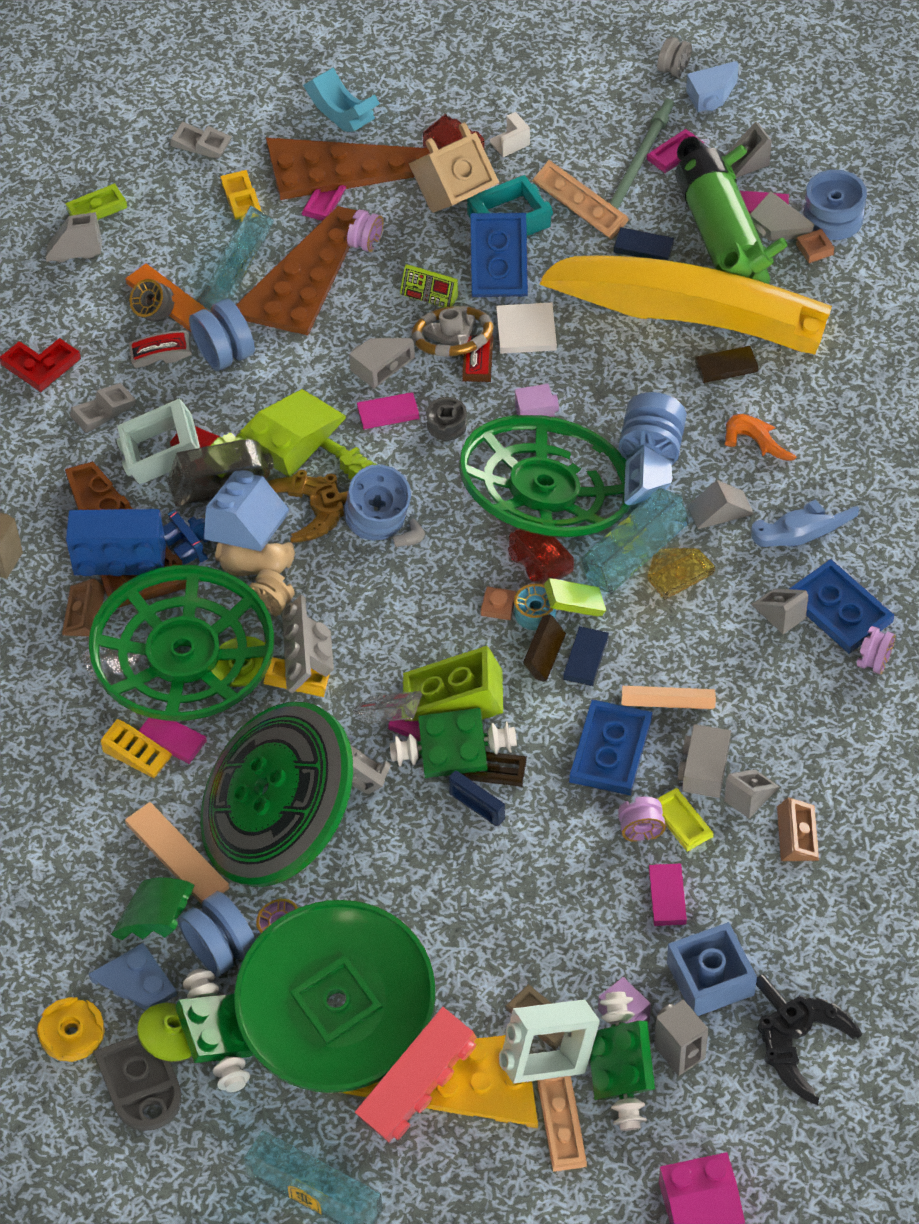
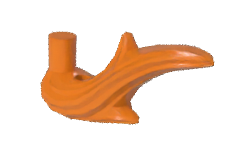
(757, 430)

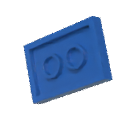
(499, 255)
(842, 606)
(611, 747)

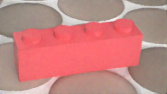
(416, 1074)

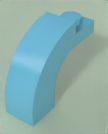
(338, 103)

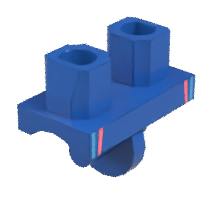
(191, 535)

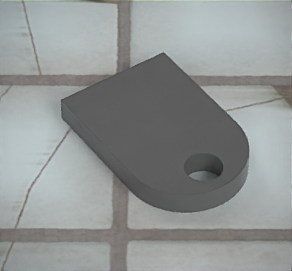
(137, 1081)

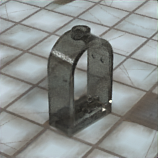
(196, 470)

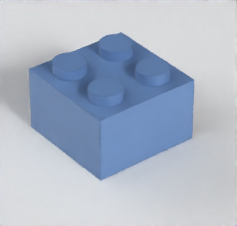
(711, 969)

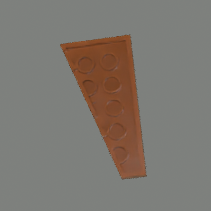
(325, 165)
(299, 284)
(96, 492)

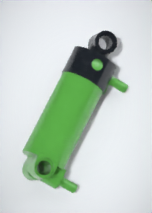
(720, 211)

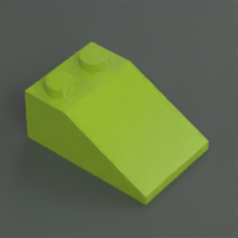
(293, 429)
(458, 684)

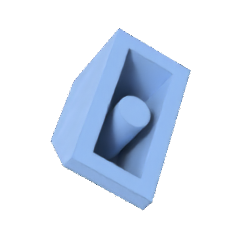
(712, 86)
(645, 474)

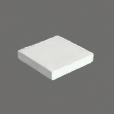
(526, 328)

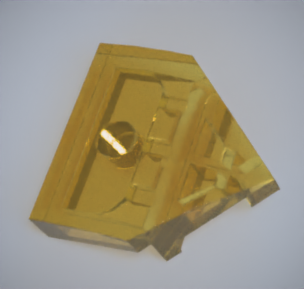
(678, 569)

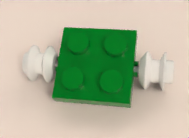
(453, 743)
(213, 1029)
(622, 1061)

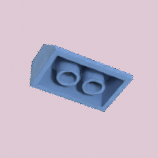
(244, 512)

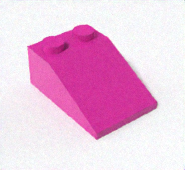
(701, 1191)

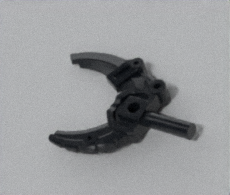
(794, 1021)

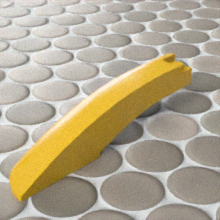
(693, 295)

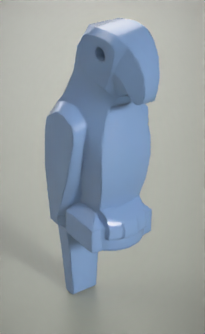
(800, 526)

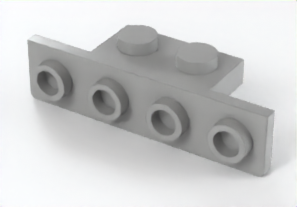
(305, 645)

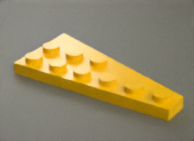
(481, 1088)

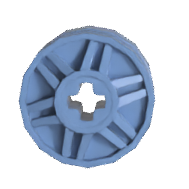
(655, 422)
(380, 488)

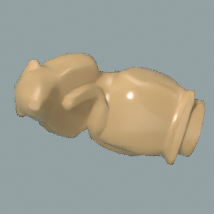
(247, 562)

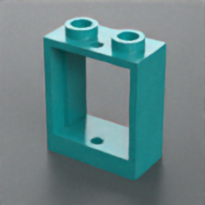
(510, 190)

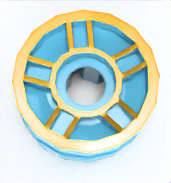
(529, 596)

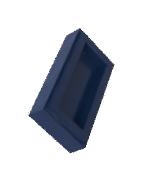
(643, 244)
(586, 656)
(476, 798)

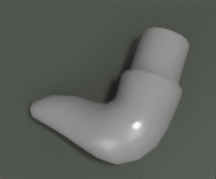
(412, 537)

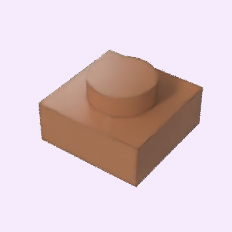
(815, 246)
(498, 603)

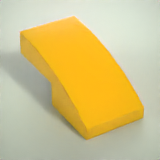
(239, 193)

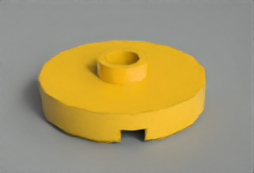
(65, 1015)

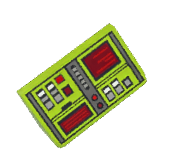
(429, 286)

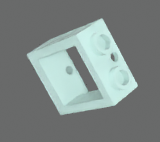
(149, 425)
(579, 1029)

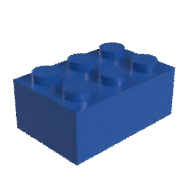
(115, 541)

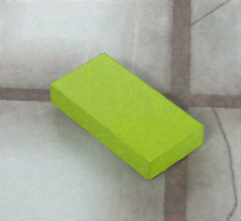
(574, 597)

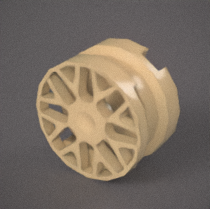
(273, 591)

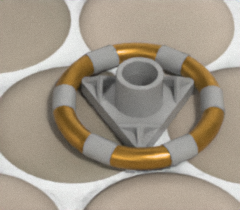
(452, 331)

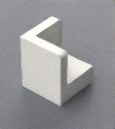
(514, 138)

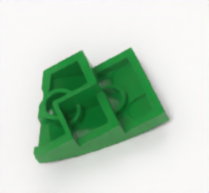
(154, 908)

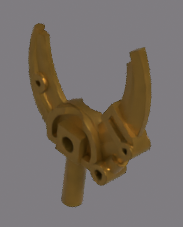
(324, 502)

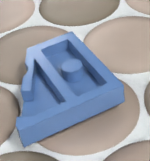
(135, 978)

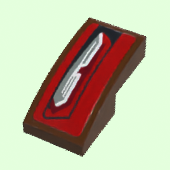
(478, 363)

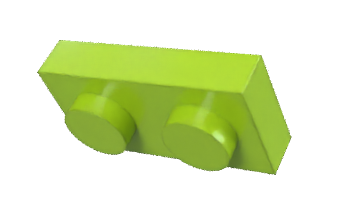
(103, 202)

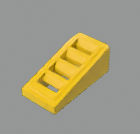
(129, 734)

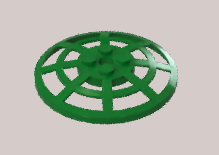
(532, 474)
(177, 632)

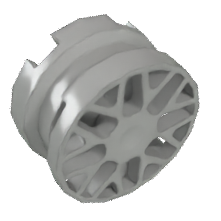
(674, 56)

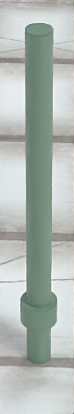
(657, 122)

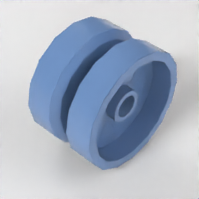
(836, 203)
(222, 334)
(217, 933)

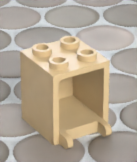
(453, 171)

